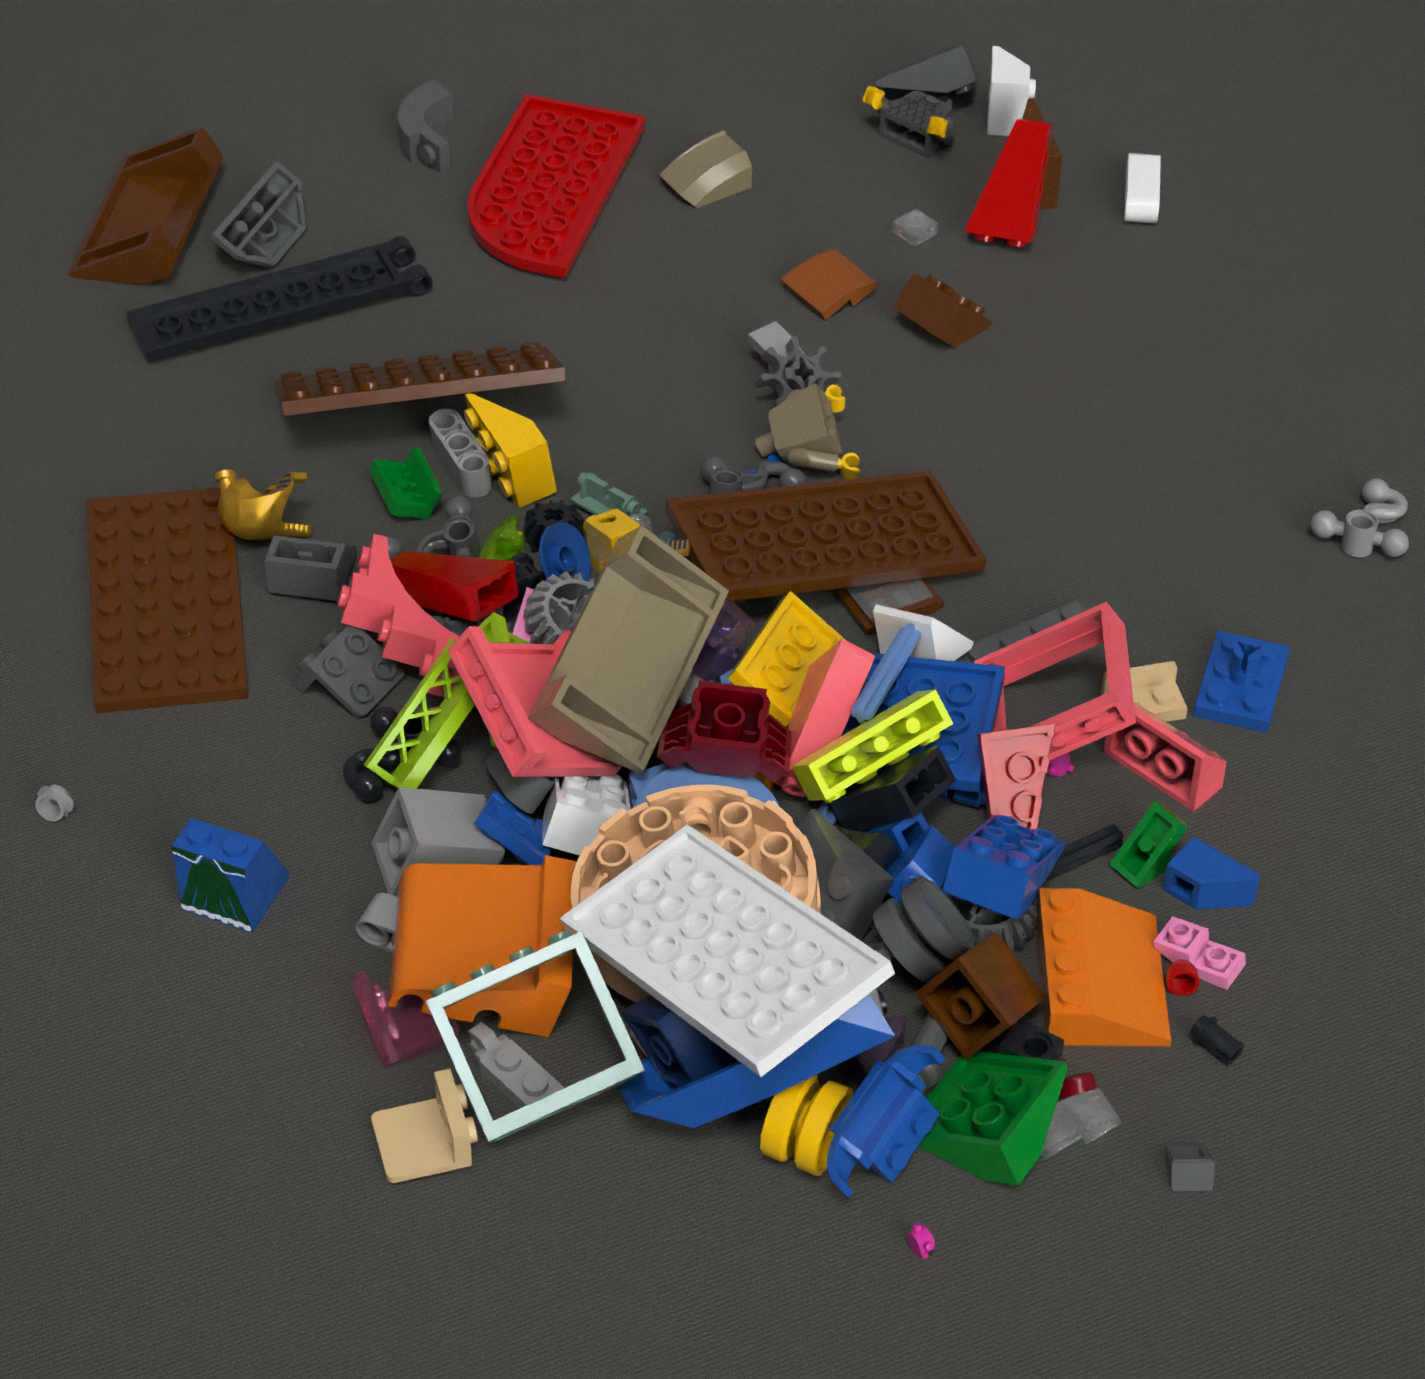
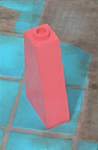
(825, 704)

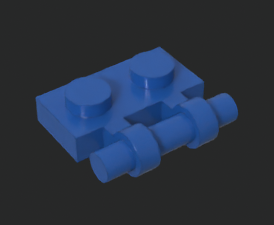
(513, 828)

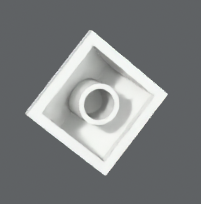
(936, 638)

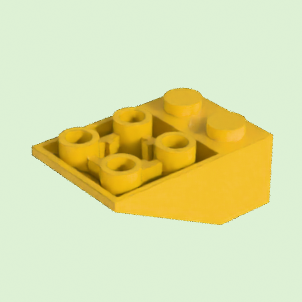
(514, 450)

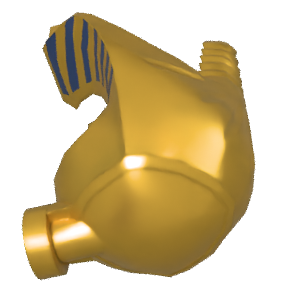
(258, 514)

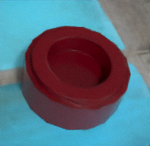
(1077, 1084)

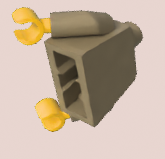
(807, 432)

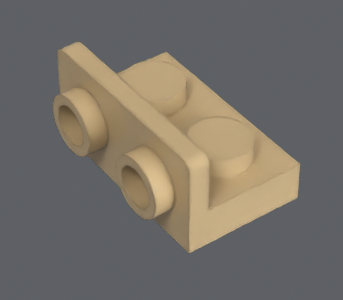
(1156, 690)

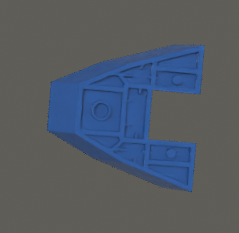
(739, 1086)

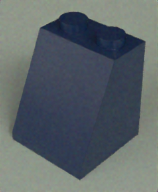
(672, 1044)

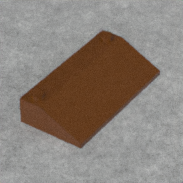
(149, 211)

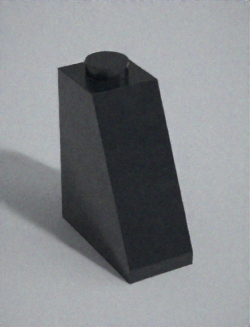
(895, 792)

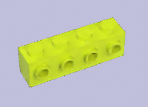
(872, 745)

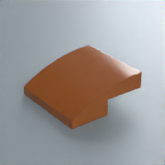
(828, 283)

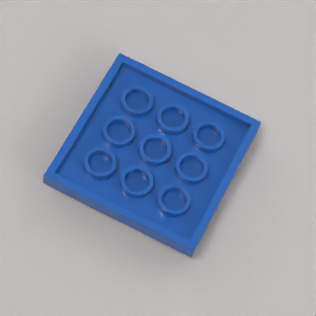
(971, 699)

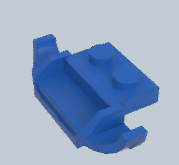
(884, 1118)

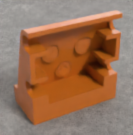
(478, 916)

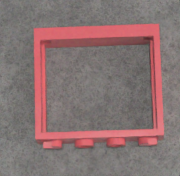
(1065, 639)

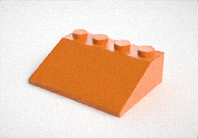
(1100, 971)

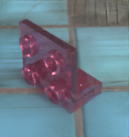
(397, 1030)

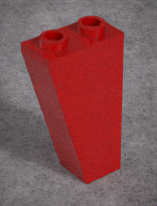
(1015, 187)

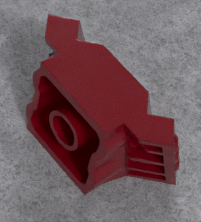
(727, 733)

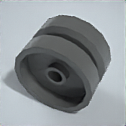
(923, 929)

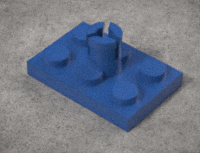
(1242, 681)

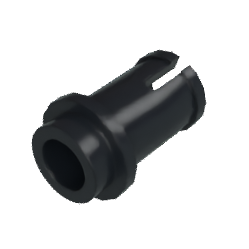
(1216, 1039)

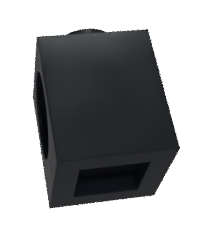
(1033, 1042)

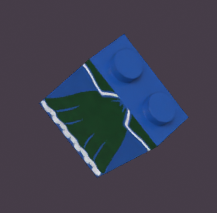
(226, 875)

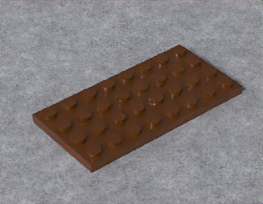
(417, 380)
(826, 535)
(164, 602)

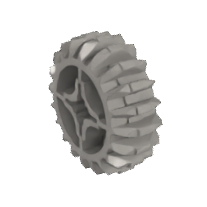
(552, 605)

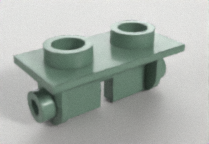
(597, 498)

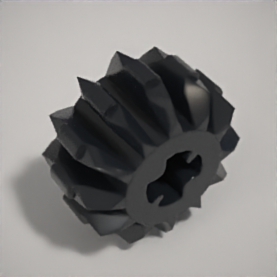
(547, 514)

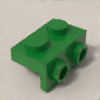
(407, 487)

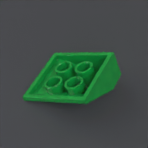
(994, 1114)

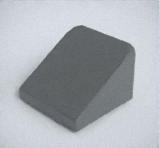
(1189, 1167)

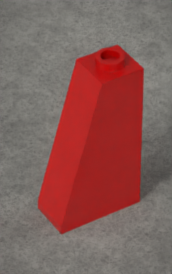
(456, 584)

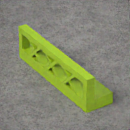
(435, 733)

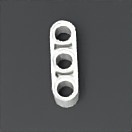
(1142, 188)

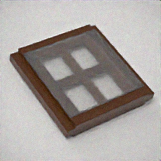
(906, 595)

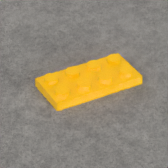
(783, 653)

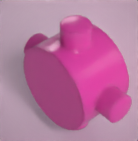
(1060, 765)
(920, 1240)

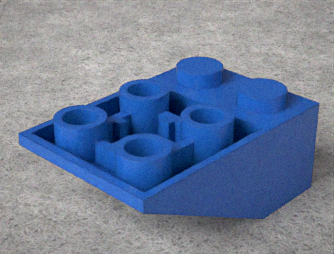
(1002, 865)

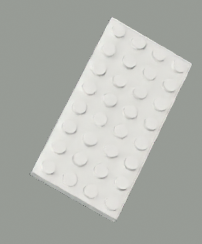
(727, 949)

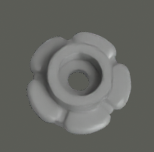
(53, 802)

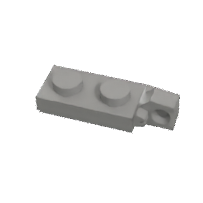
(510, 1067)

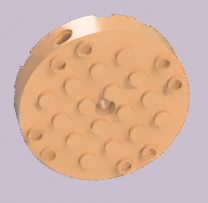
(742, 825)

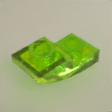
(504, 540)

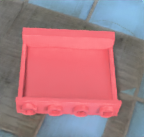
(505, 687)

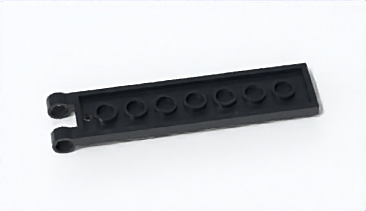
(277, 299)

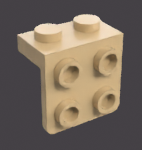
(426, 1134)

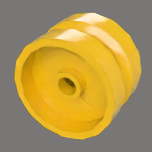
(801, 1123)

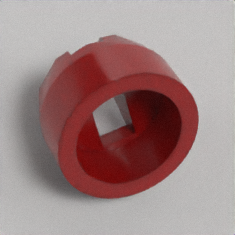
(1182, 978)

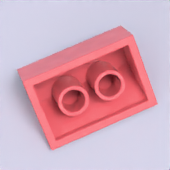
(1167, 759)

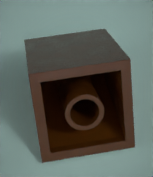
(980, 995)

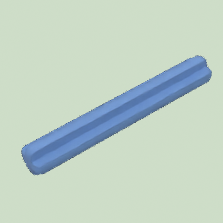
(885, 673)

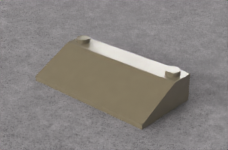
(630, 651)

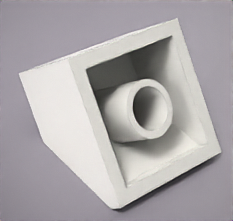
(1008, 91)

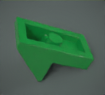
(1149, 845)

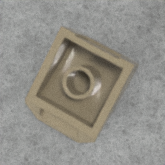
(710, 171)

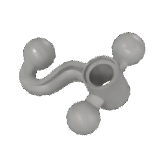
(1360, 527)

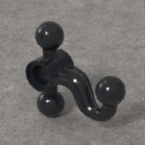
(369, 785)

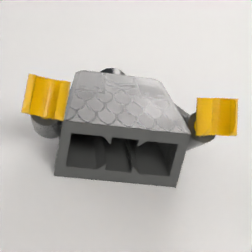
(914, 120)

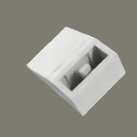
(579, 807)

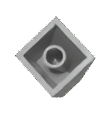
(431, 829)

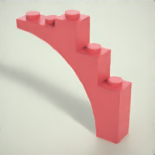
(382, 605)

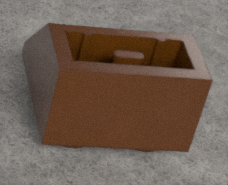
(941, 310)

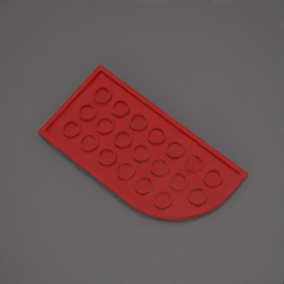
(549, 182)

